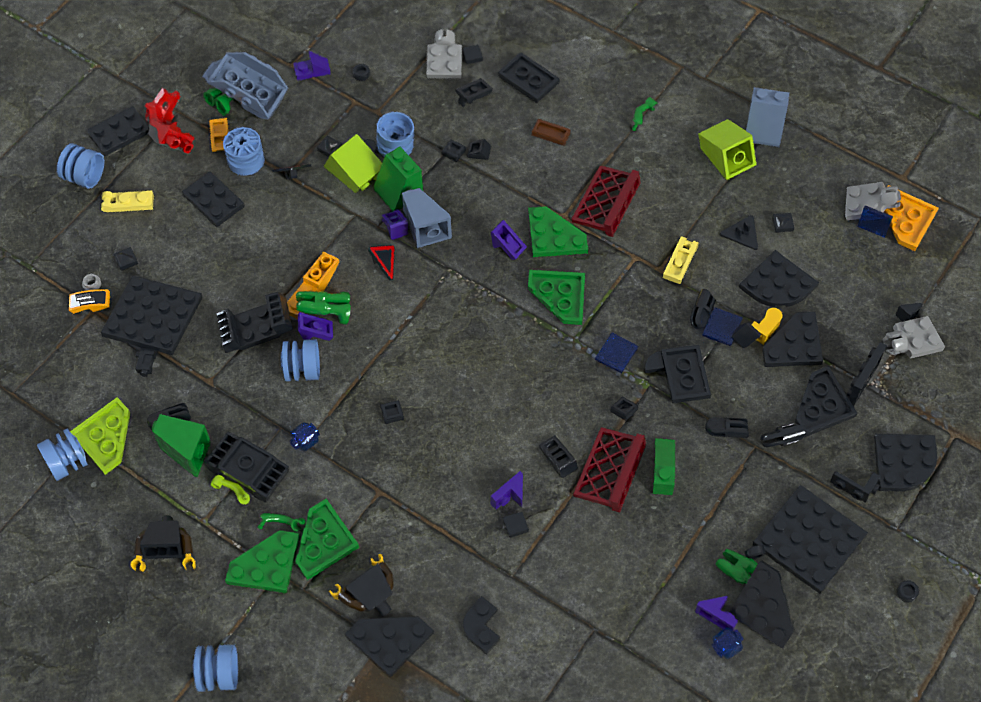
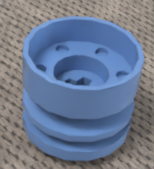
(394, 131)
(243, 151)
(80, 165)
(300, 360)
(62, 454)
(212, 668)

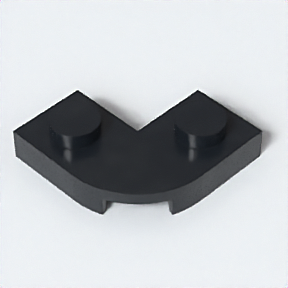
(475, 625)

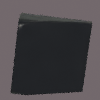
(479, 150)
(908, 311)
(745, 334)

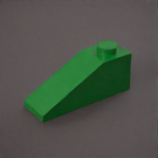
(664, 467)

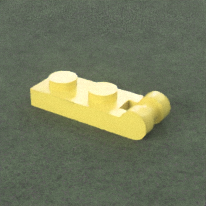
(127, 201)
(680, 260)

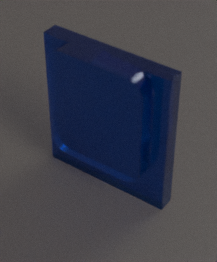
(875, 221)
(721, 326)
(616, 352)

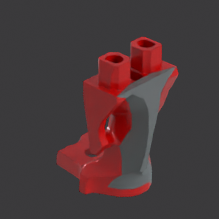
(160, 124)

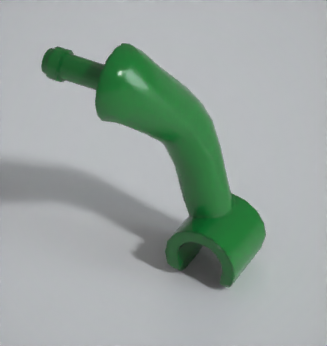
(638, 116)
(270, 517)

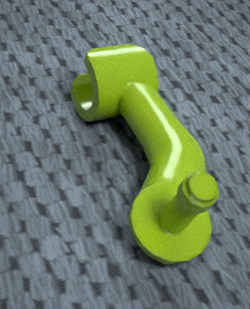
(242, 496)

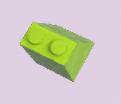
(728, 148)
(354, 164)

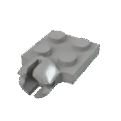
(444, 57)
(872, 195)
(914, 338)

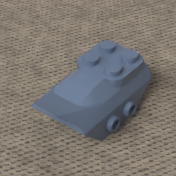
(249, 82)

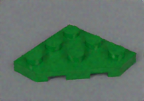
(554, 235)
(559, 293)
(323, 540)
(266, 564)

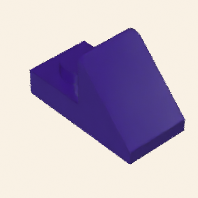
(312, 68)
(396, 224)
(505, 237)
(312, 326)
(512, 489)
(712, 611)

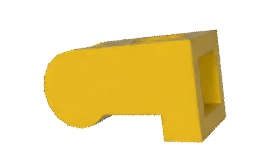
(768, 324)

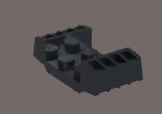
(255, 325)
(247, 465)

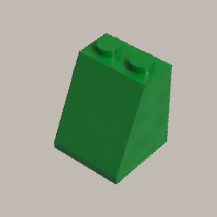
(397, 176)
(182, 441)

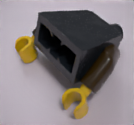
(163, 541)
(368, 589)

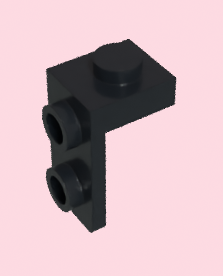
(857, 491)

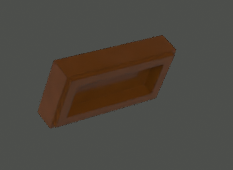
(551, 132)

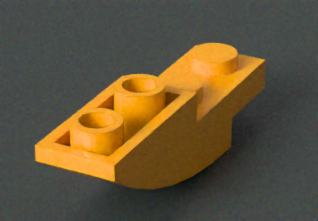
(315, 279)

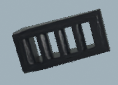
(564, 466)

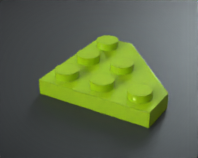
(105, 435)

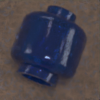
(304, 436)
(727, 643)

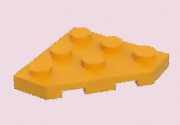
(911, 220)

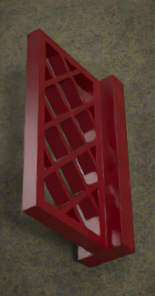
(621, 200)
(626, 474)

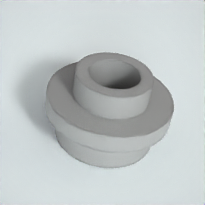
(91, 278)

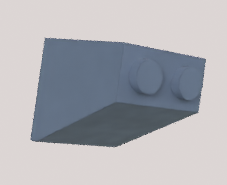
(767, 116)
(425, 218)

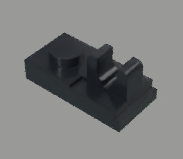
(473, 91)

